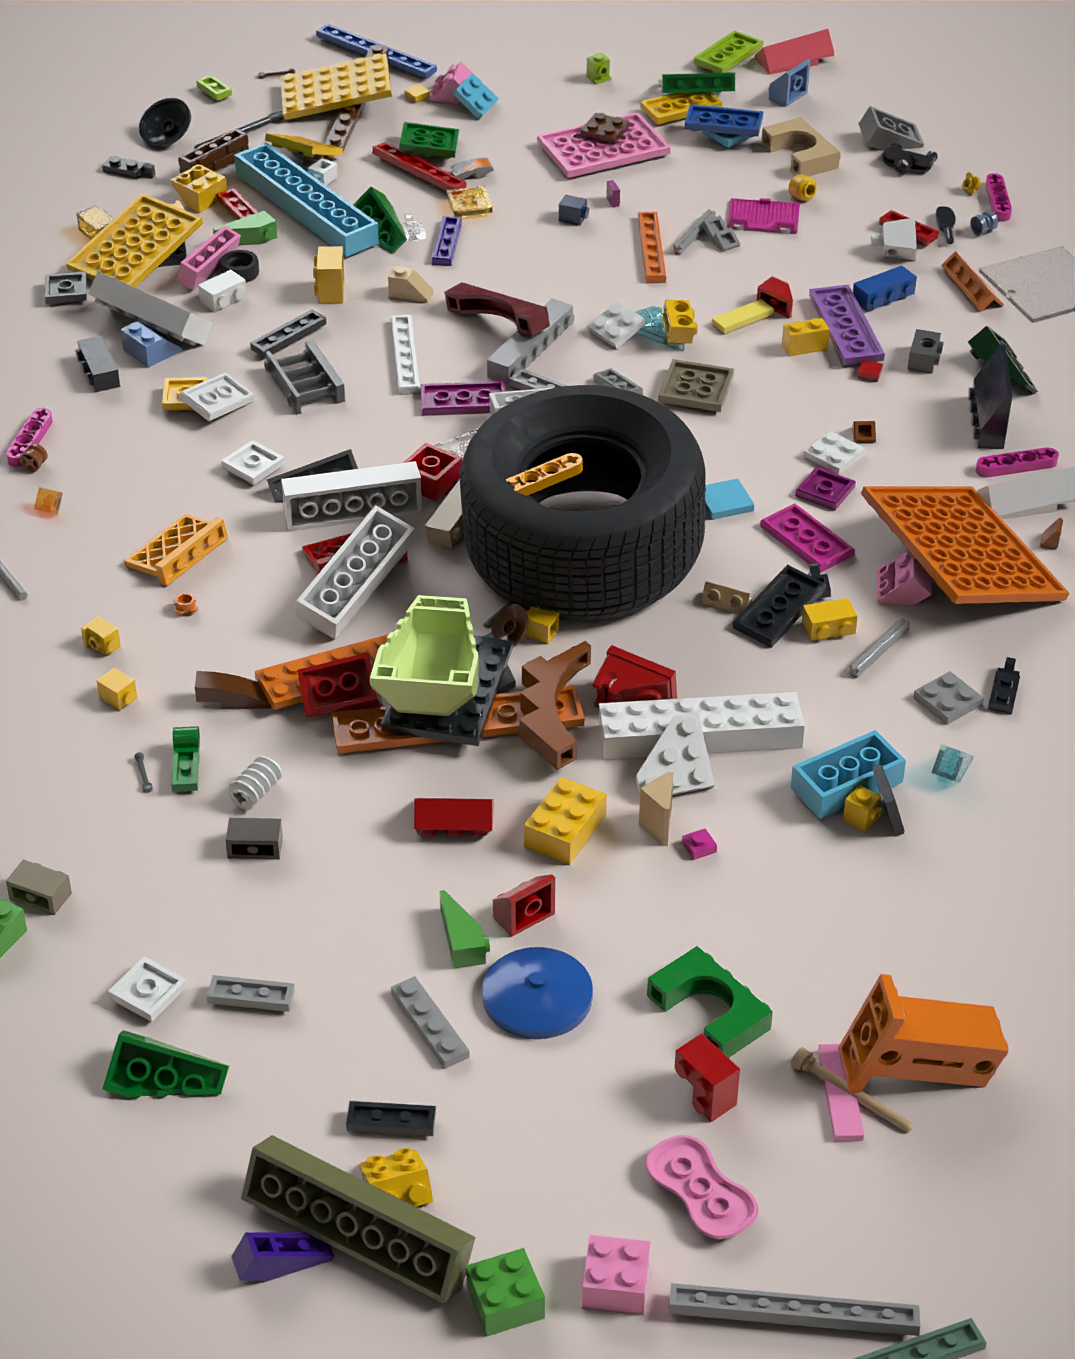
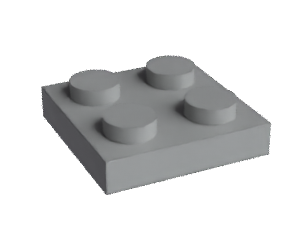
(948, 697)

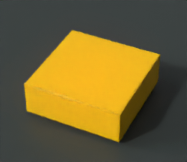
(417, 93)

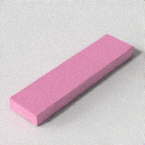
(842, 1106)

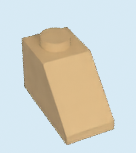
(408, 285)

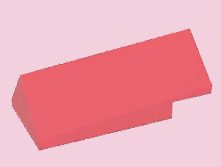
(792, 52)

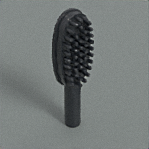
(946, 220)

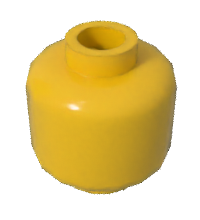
(802, 187)

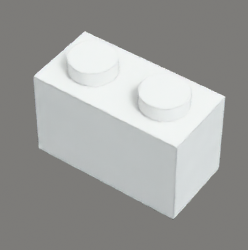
(222, 290)

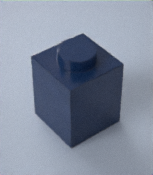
(573, 210)

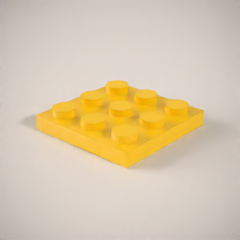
(306, 146)

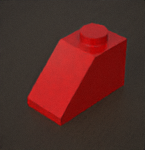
(777, 295)

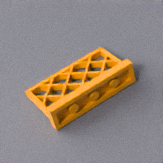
(181, 556)

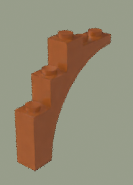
(543, 683)

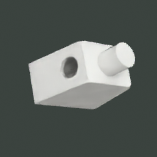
(897, 239)

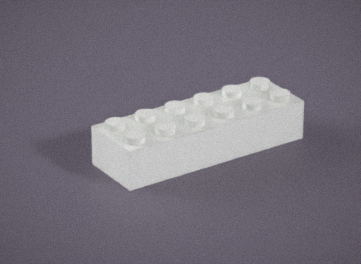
(150, 310)
(351, 495)
(354, 572)

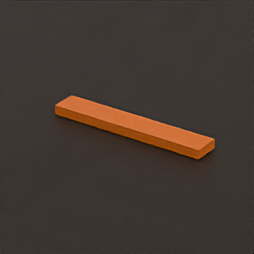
(651, 247)

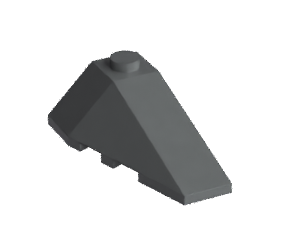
(339, 462)

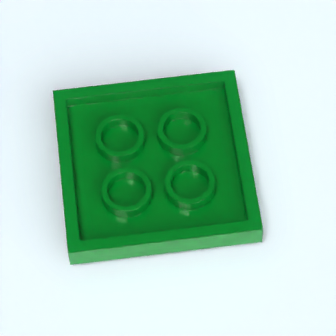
(429, 140)

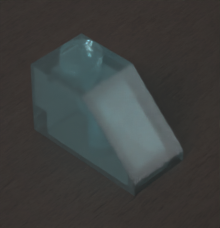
(951, 764)

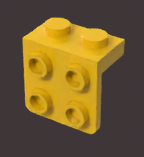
(400, 1175)

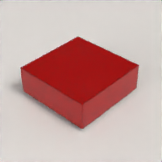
(870, 370)

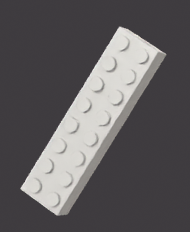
(726, 723)

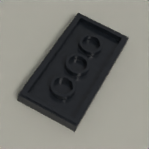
(779, 605)

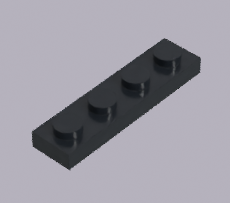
(288, 333)

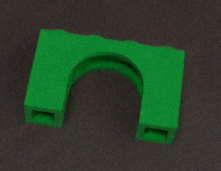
(700, 974)

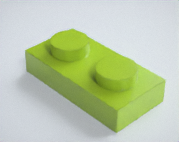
(214, 87)

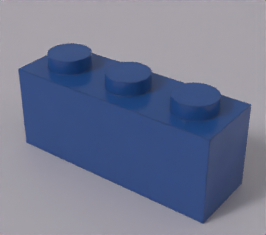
(884, 288)

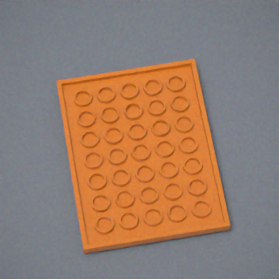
(964, 544)

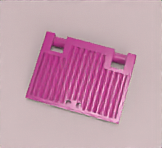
(763, 215)

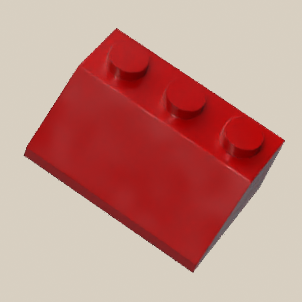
(453, 815)

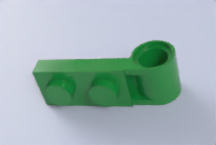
(185, 758)

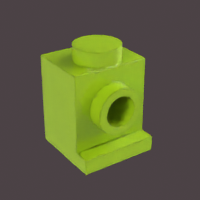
(598, 68)

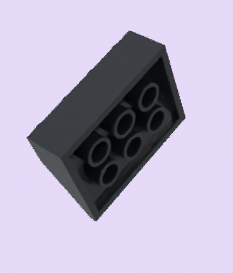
(991, 401)

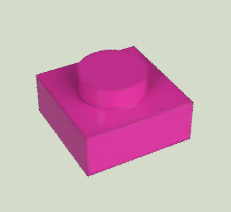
(699, 844)

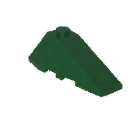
(984, 346)

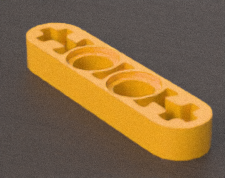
(565, 466)

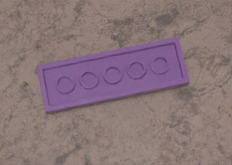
(847, 324)

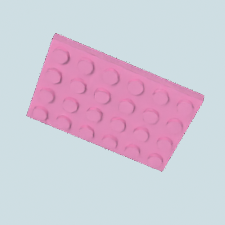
(584, 155)

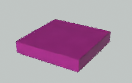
(825, 488)

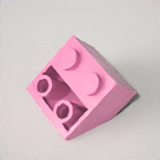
(448, 83)
(903, 581)

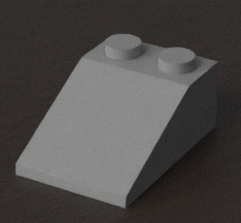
(884, 129)

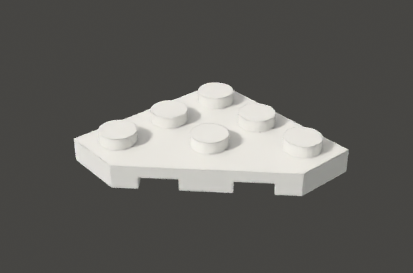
(679, 751)

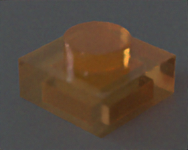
(48, 501)

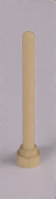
(805, 1062)

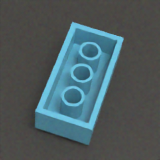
(833, 775)

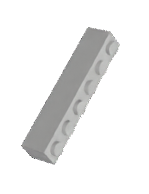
(523, 349)

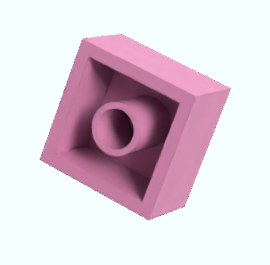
(616, 1274)

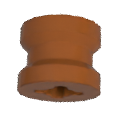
(33, 457)

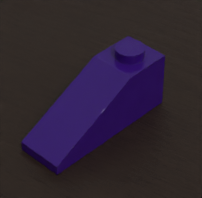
(275, 1254)

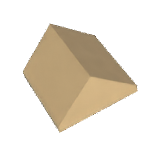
(657, 807)

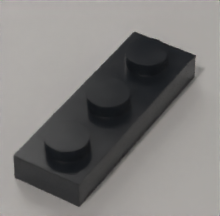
(391, 1118)

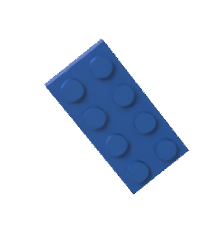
(724, 120)

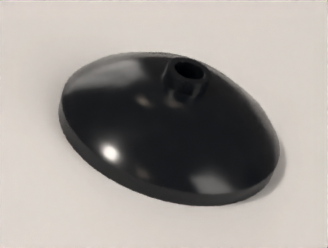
(165, 122)

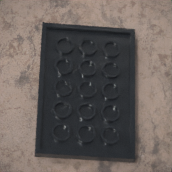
(468, 721)

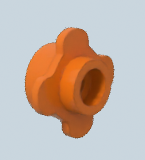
(185, 604)

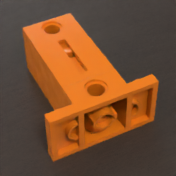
(921, 1040)

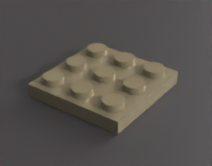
(696, 385)

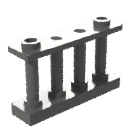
(318, 365)

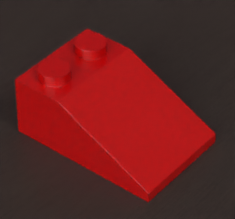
(338, 686)

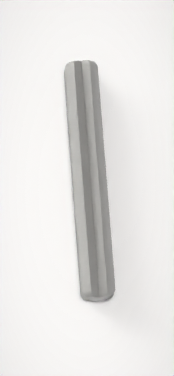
(692, 233)
(879, 647)

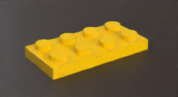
(676, 105)

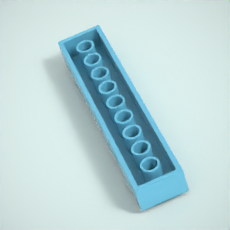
(306, 199)

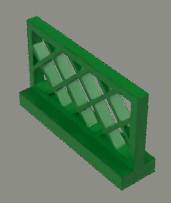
(697, 82)

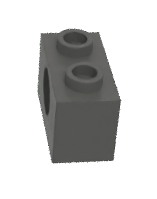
(925, 351)

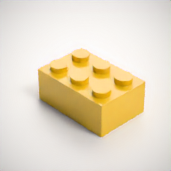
(565, 820)

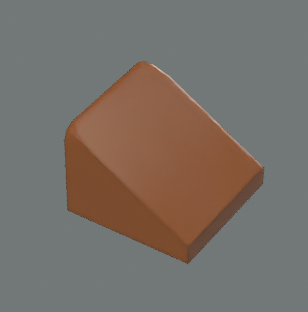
(864, 431)
(1052, 534)

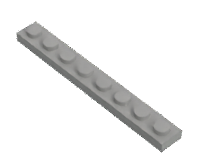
(794, 1309)

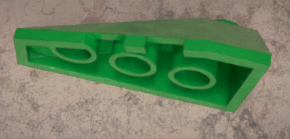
(378, 208)
(158, 1069)

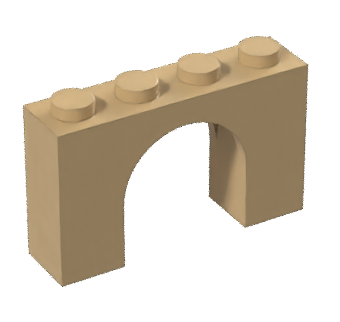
(819, 153)

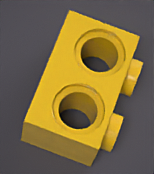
(679, 321)

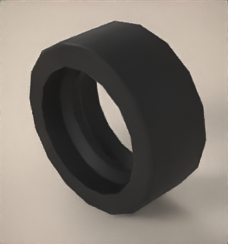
(241, 258)

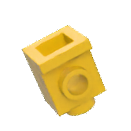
(101, 636)

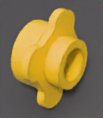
(971, 183)

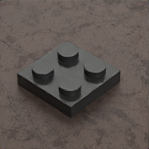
(65, 287)

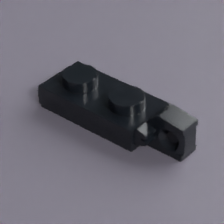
(128, 168)
(1005, 687)

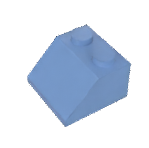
(790, 85)
(147, 344)

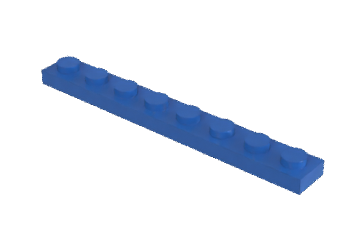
(361, 45)

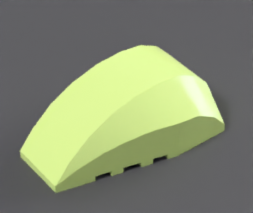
(429, 659)

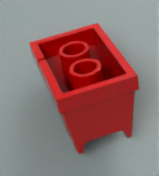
(632, 678)

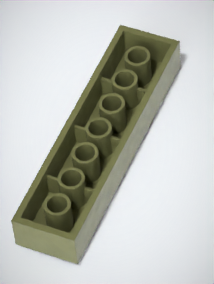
(358, 1218)

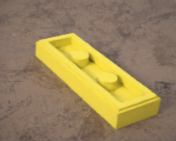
(742, 316)

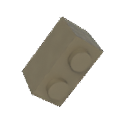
(38, 886)

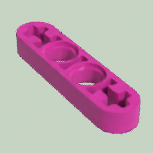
(998, 196)
(27, 435)
(993, 465)

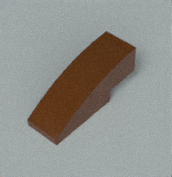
(230, 690)

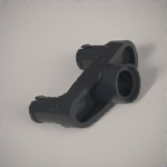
(916, 162)

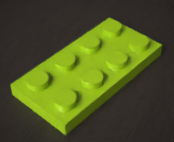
(728, 52)

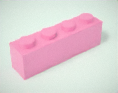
(207, 257)

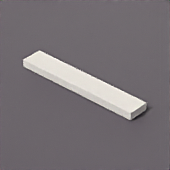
(405, 354)

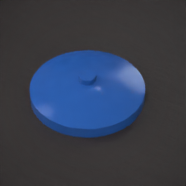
(537, 993)

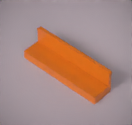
(970, 281)

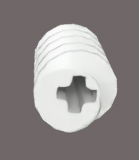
(254, 782)

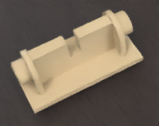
(725, 597)

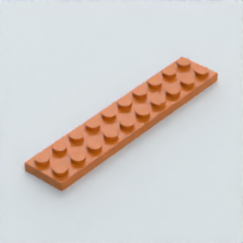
(362, 727)

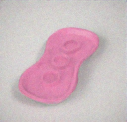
(712, 1200)

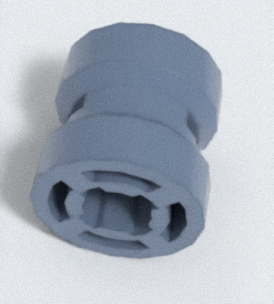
(984, 222)

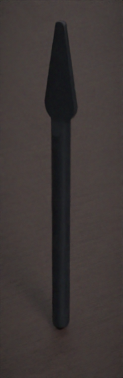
(274, 117)

